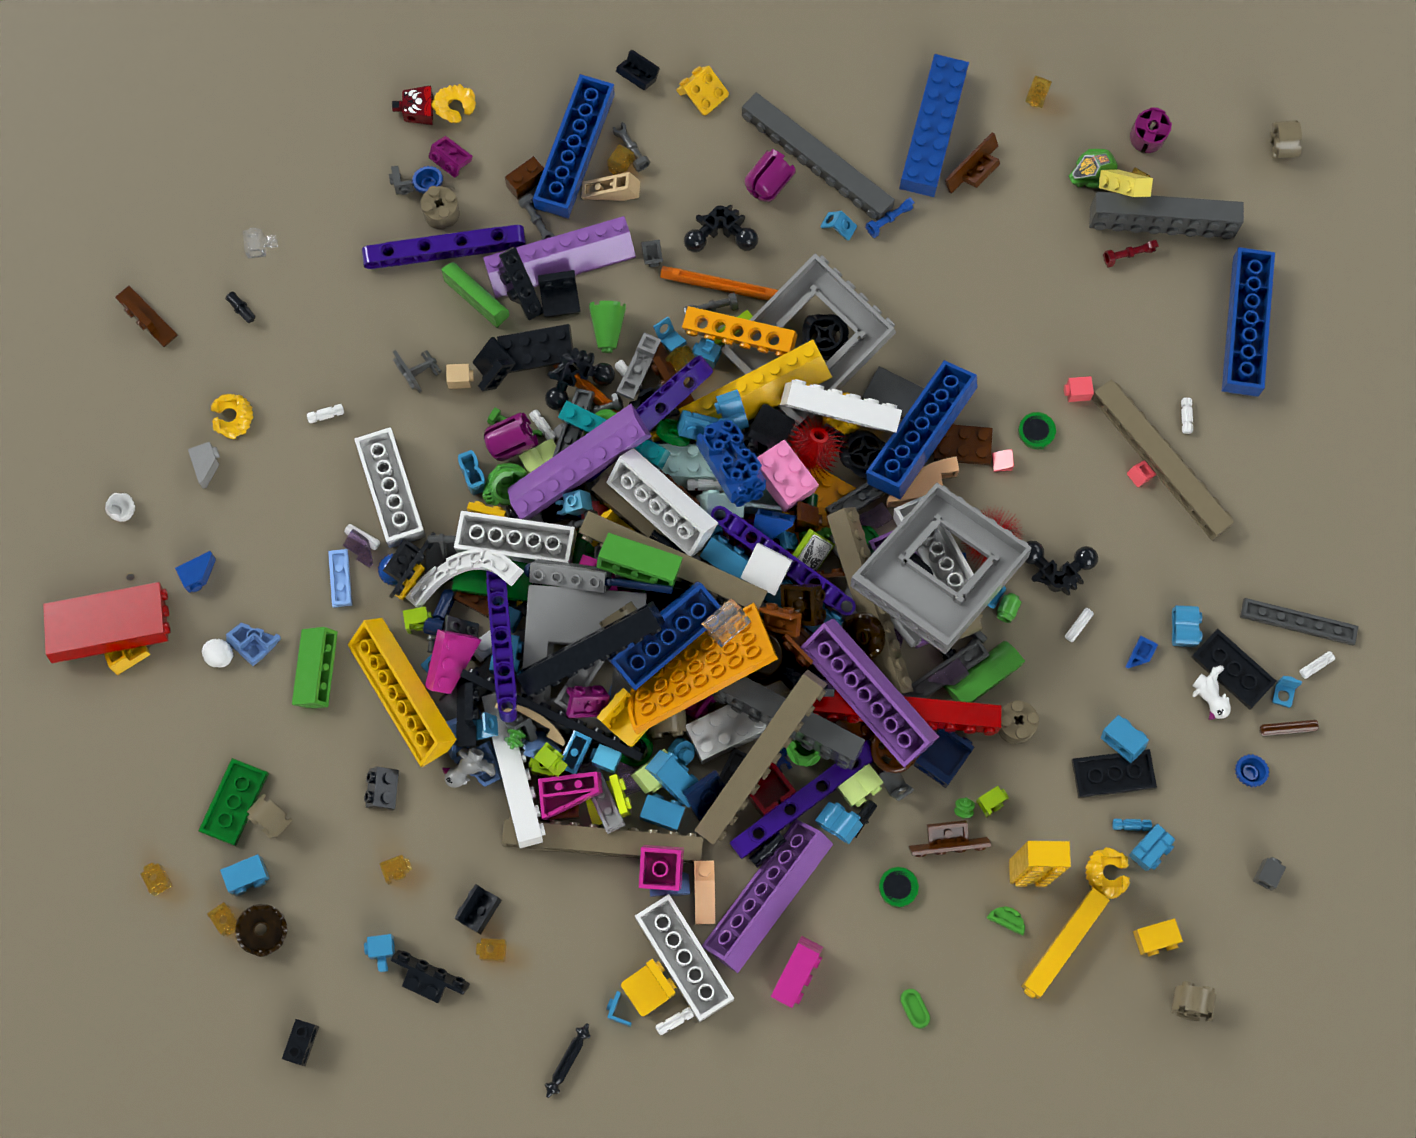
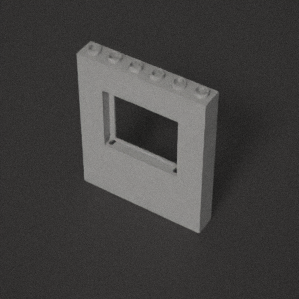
(840, 297)
(919, 597)
(562, 618)

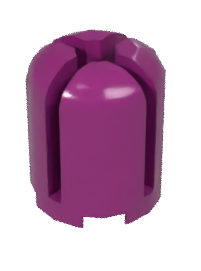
(1153, 138)
(769, 176)
(510, 437)

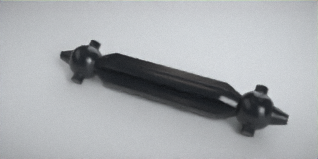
(567, 1060)

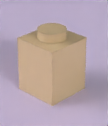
(459, 376)

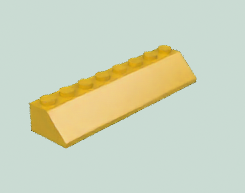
(767, 382)
(401, 691)

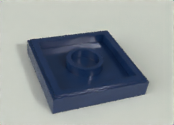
(704, 793)

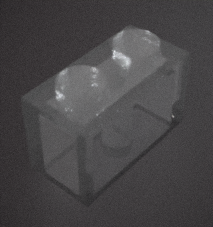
(726, 622)

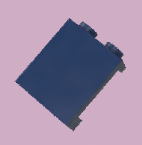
(944, 757)

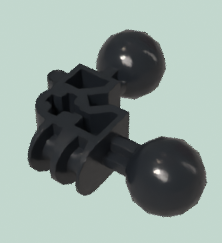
(718, 218)
(602, 374)
(1084, 558)

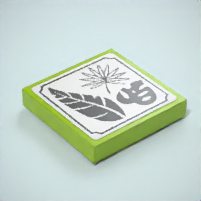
(813, 550)

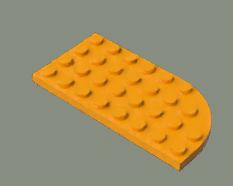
(700, 672)

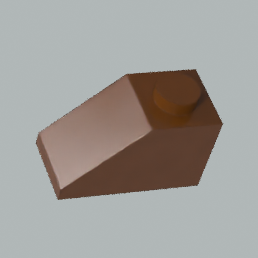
(807, 517)

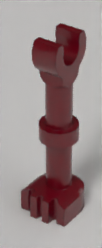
(1110, 256)

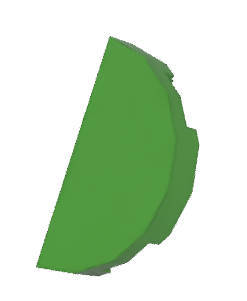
(1008, 918)

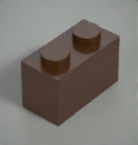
(524, 177)

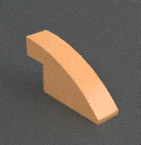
(926, 479)

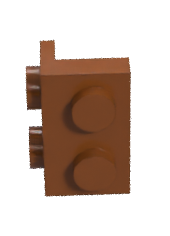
(781, 620)
(793, 645)

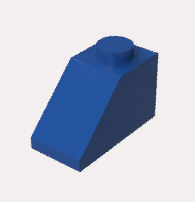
(772, 522)
(196, 571)

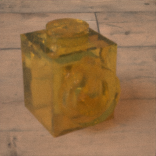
(1038, 92)

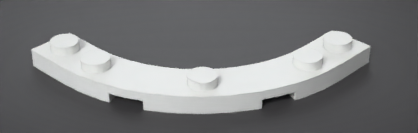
(461, 562)

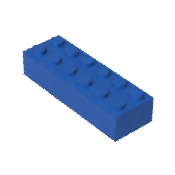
(680, 629)

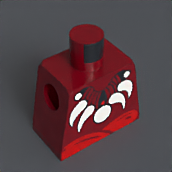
(416, 105)

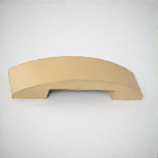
(553, 734)

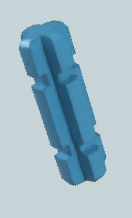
(1132, 824)

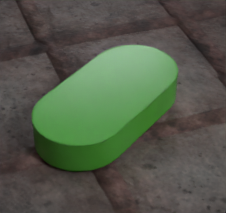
(915, 1008)

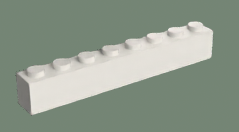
(516, 783)

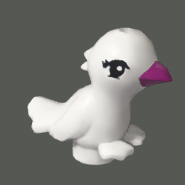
(1208, 689)

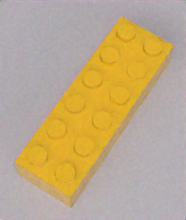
(1039, 863)

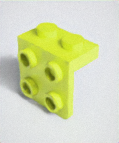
(623, 803)

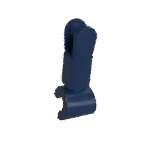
(442, 610)

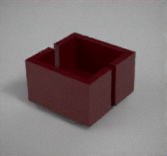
(772, 791)

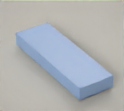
(340, 578)

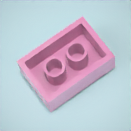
(786, 476)

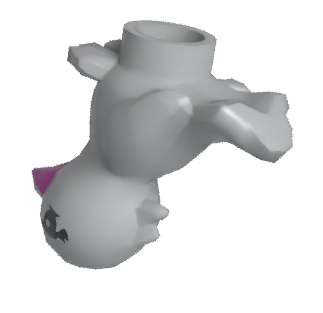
(470, 763)

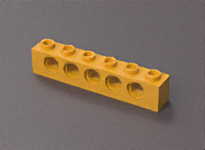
(696, 316)

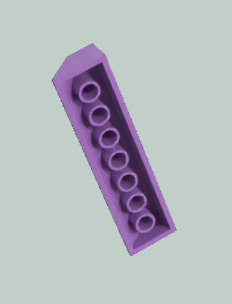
(576, 250)
(577, 463)
(869, 692)
(767, 895)

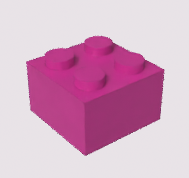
(661, 867)

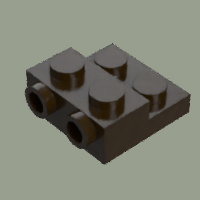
(805, 599)

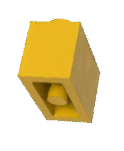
(1158, 936)

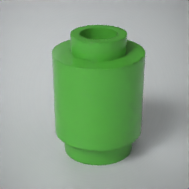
(1008, 608)

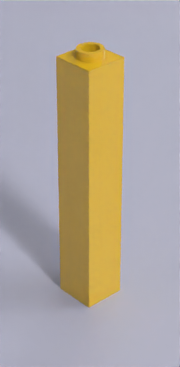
(1064, 944)

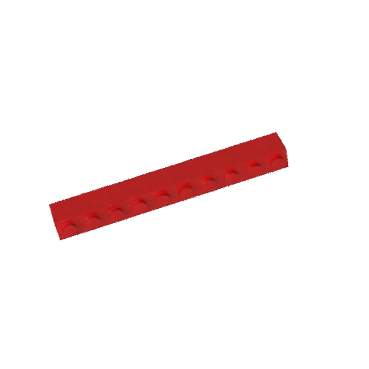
(937, 713)

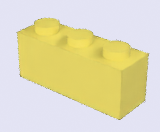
(1125, 183)

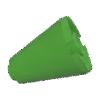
(607, 323)

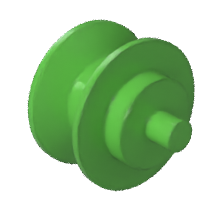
(515, 737)
(964, 808)

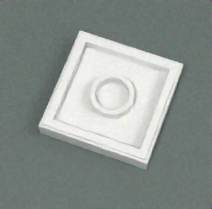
(766, 569)

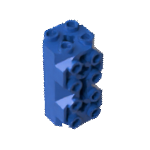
(732, 462)

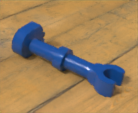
(873, 227)

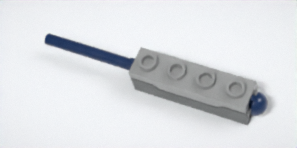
(582, 577)

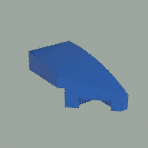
(1142, 652)

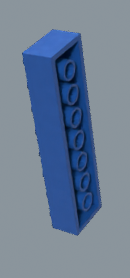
(934, 125)
(574, 146)
(1248, 322)
(922, 429)

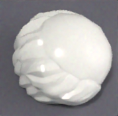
(120, 507)
(217, 653)

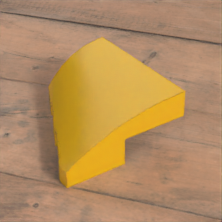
(124, 659)

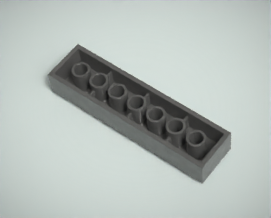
(1166, 215)
(816, 733)

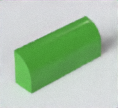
(475, 294)
(638, 561)
(314, 667)
(987, 674)

